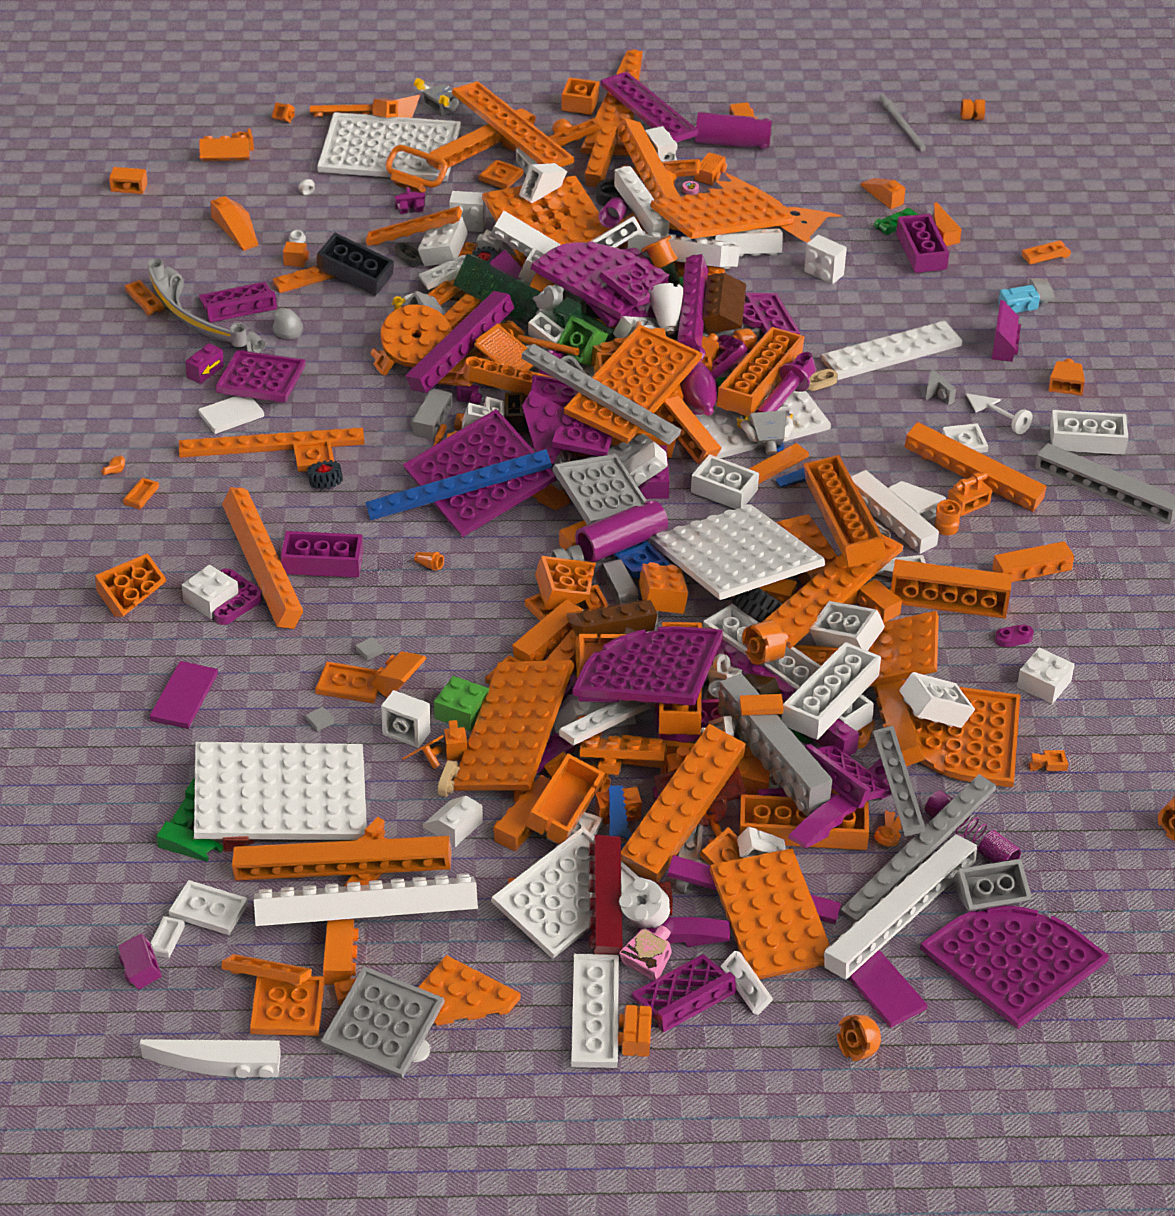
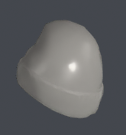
(287, 324)

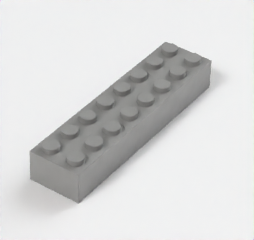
(776, 748)

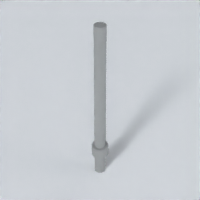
(889, 106)

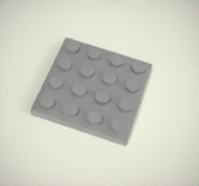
(599, 486)
(383, 1022)

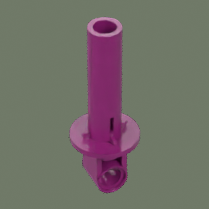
(794, 378)

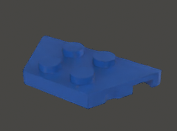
(637, 555)

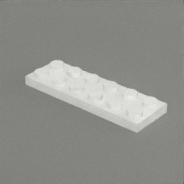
(595, 1011)

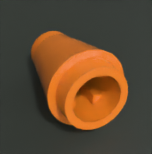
(431, 560)

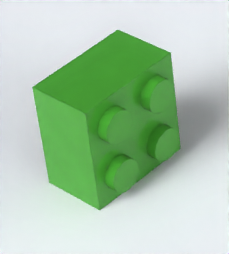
(582, 336)
(460, 702)

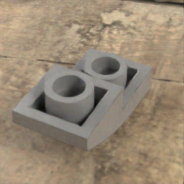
(1044, 289)

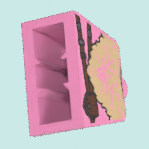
(648, 952)

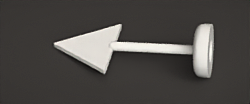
(1021, 420)

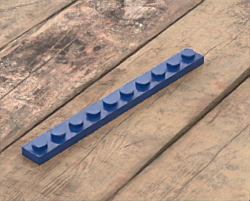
(458, 484)

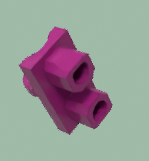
(409, 200)

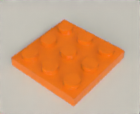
(287, 1008)

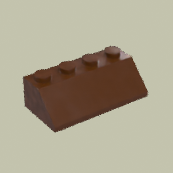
(723, 303)
(615, 619)

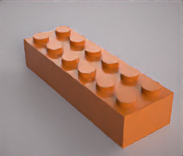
(807, 531)
(951, 588)
(781, 816)

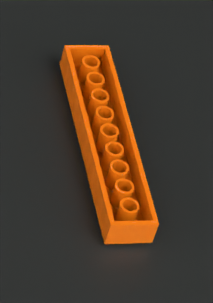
(845, 511)

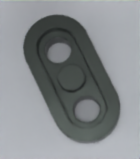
(408, 254)

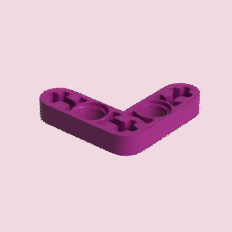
(731, 351)
(226, 612)

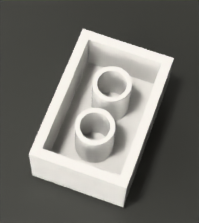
(442, 243)
(724, 482)
(847, 624)
(936, 700)

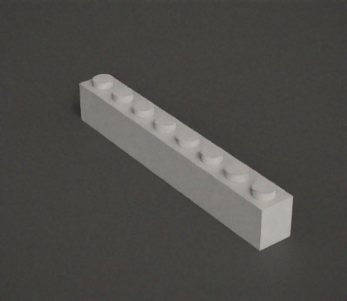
(1107, 483)

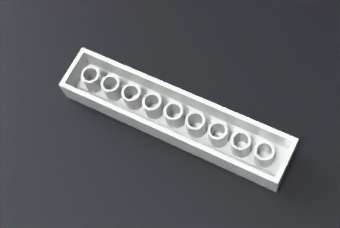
(793, 668)
(365, 900)

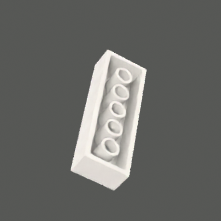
(831, 690)

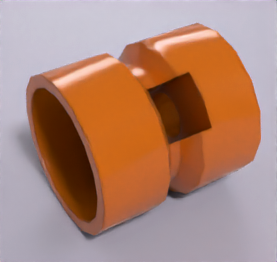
(972, 109)
(947, 517)

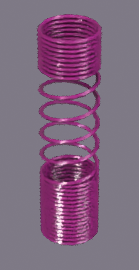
(606, 218)
(993, 844)

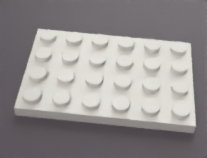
(553, 895)

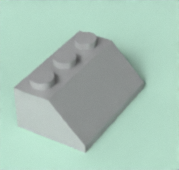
(992, 885)

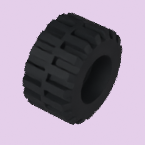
(756, 603)

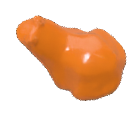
(115, 465)

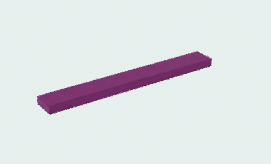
(700, 874)

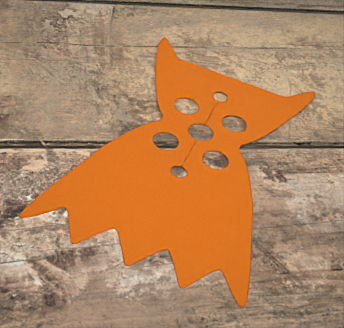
(802, 231)

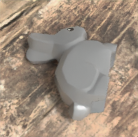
(548, 300)

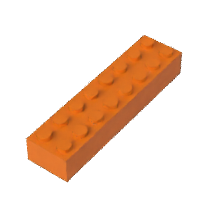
(759, 371)
(679, 717)
(682, 803)

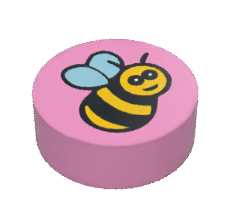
(690, 188)

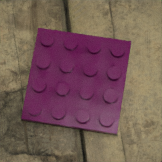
(260, 376)

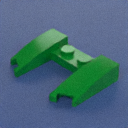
(178, 833)

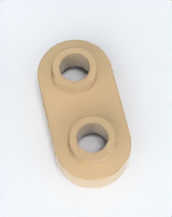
(822, 379)
(446, 782)

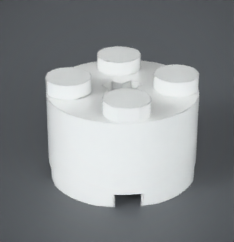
(645, 903)

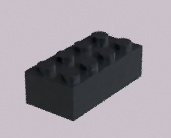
(355, 264)

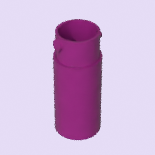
(733, 130)
(621, 530)

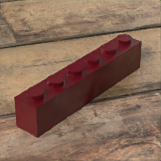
(606, 892)

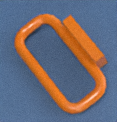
(407, 180)

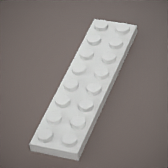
(891, 350)

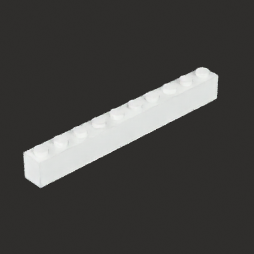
(899, 907)

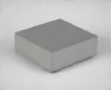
(369, 648)
(320, 719)

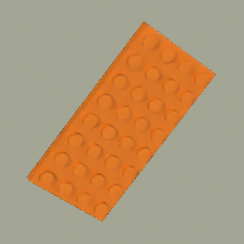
(722, 212)
(642, 370)
(513, 726)

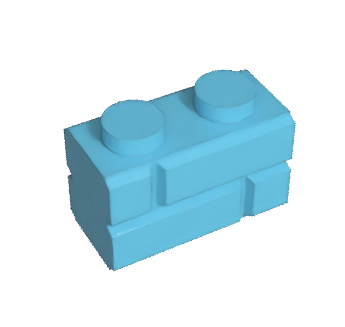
(1020, 298)

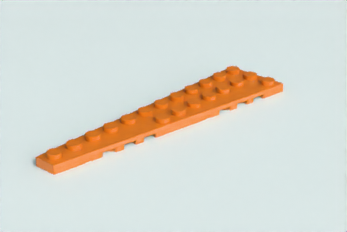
(612, 110)

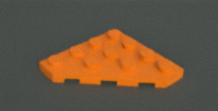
(467, 992)

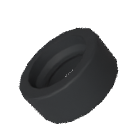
(604, 187)

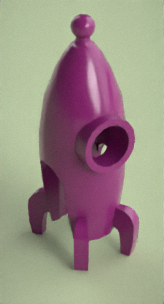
(699, 388)

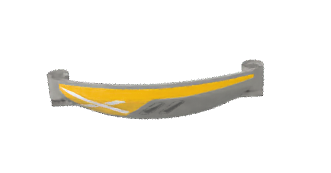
(169, 285)

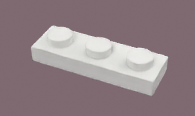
(747, 983)

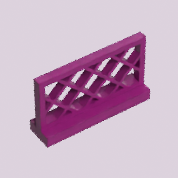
(245, 304)
(849, 776)
(692, 1001)

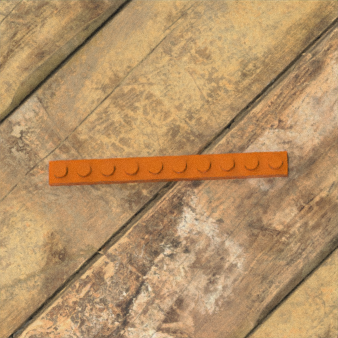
(267, 442)

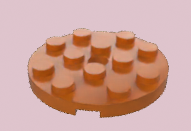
(406, 321)

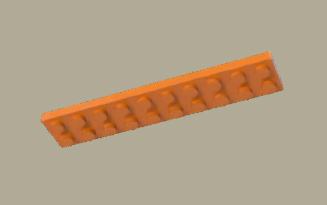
(512, 124)
(833, 584)

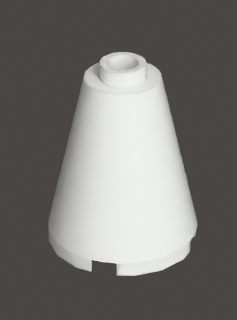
(667, 305)

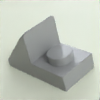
(940, 387)

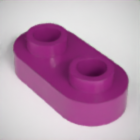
(1014, 635)

